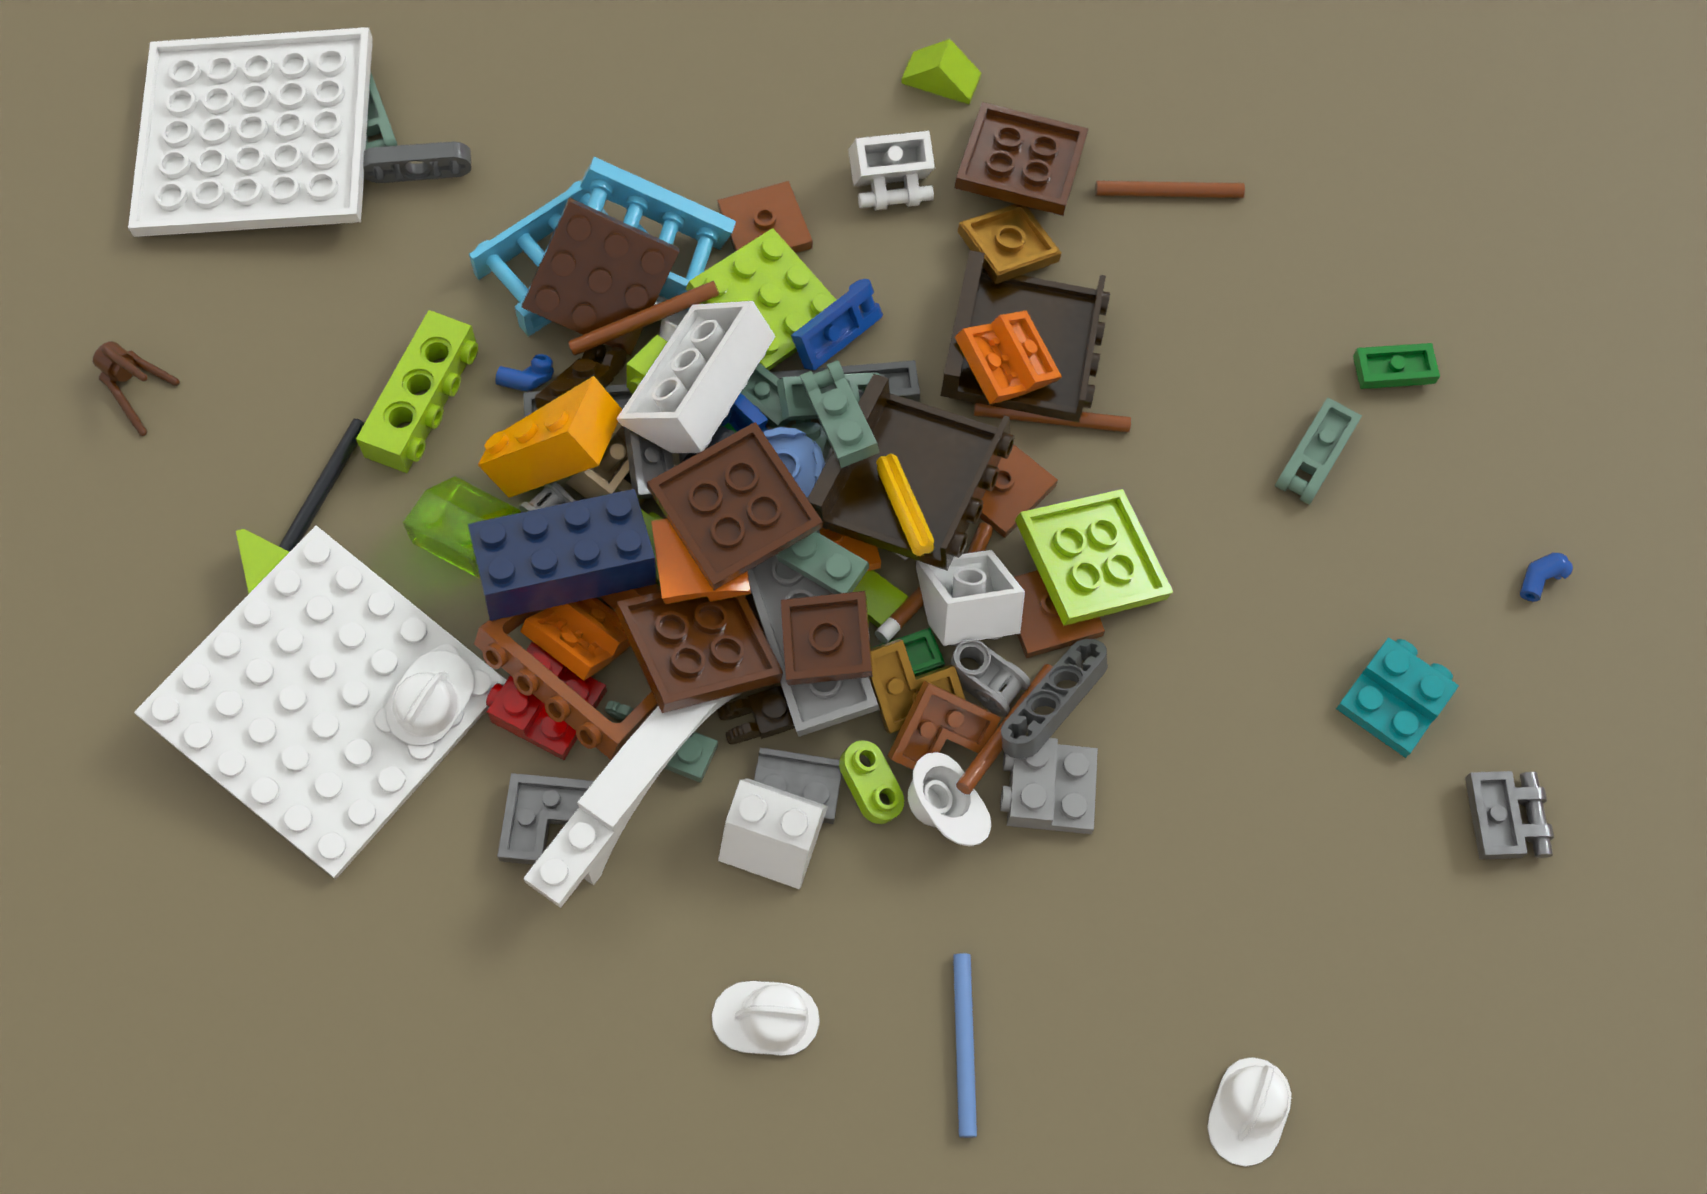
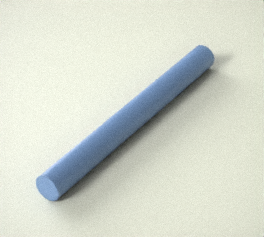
(964, 1046)

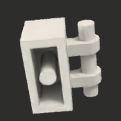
(889, 160)

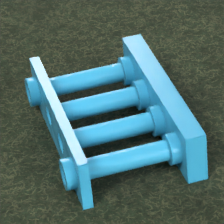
(663, 206)
(523, 236)

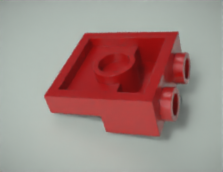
(527, 715)

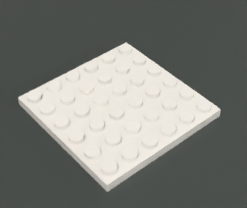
(252, 132)
(295, 700)

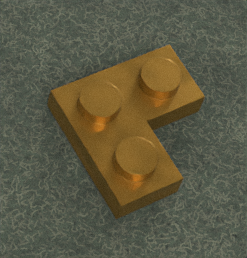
(898, 687)

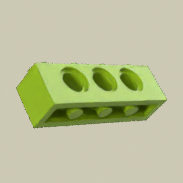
(434, 339)

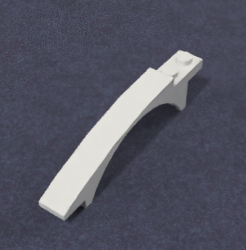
(607, 805)

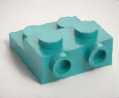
(1398, 695)

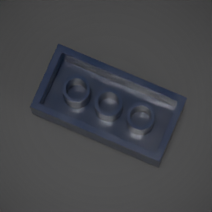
(562, 554)

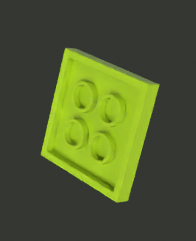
(776, 283)
(1093, 556)

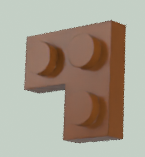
(939, 717)

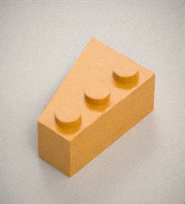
(553, 441)

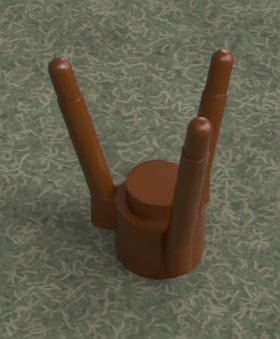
(121, 366)

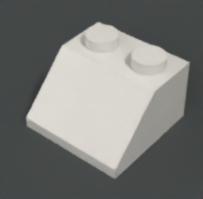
(971, 599)
(771, 832)

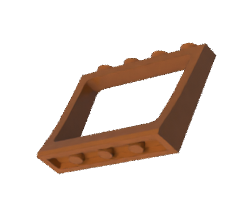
(559, 699)

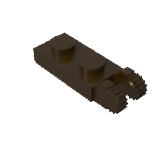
(583, 369)
(769, 712)

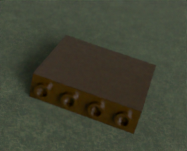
(1064, 319)
(944, 460)

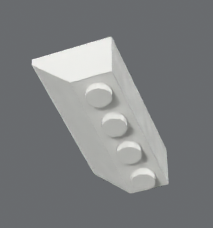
(698, 376)

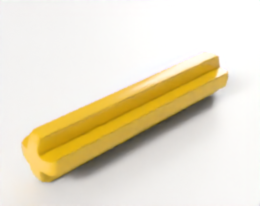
(905, 505)

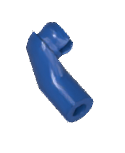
(528, 379)
(1542, 569)

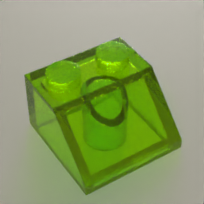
(442, 520)

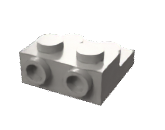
(1052, 789)

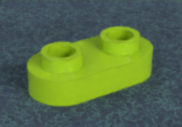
(868, 782)

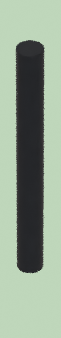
(322, 486)

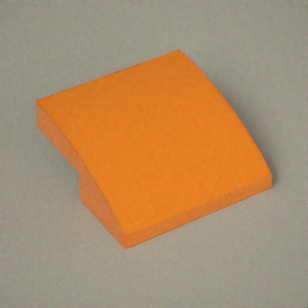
(1008, 357)
(681, 576)
(578, 635)

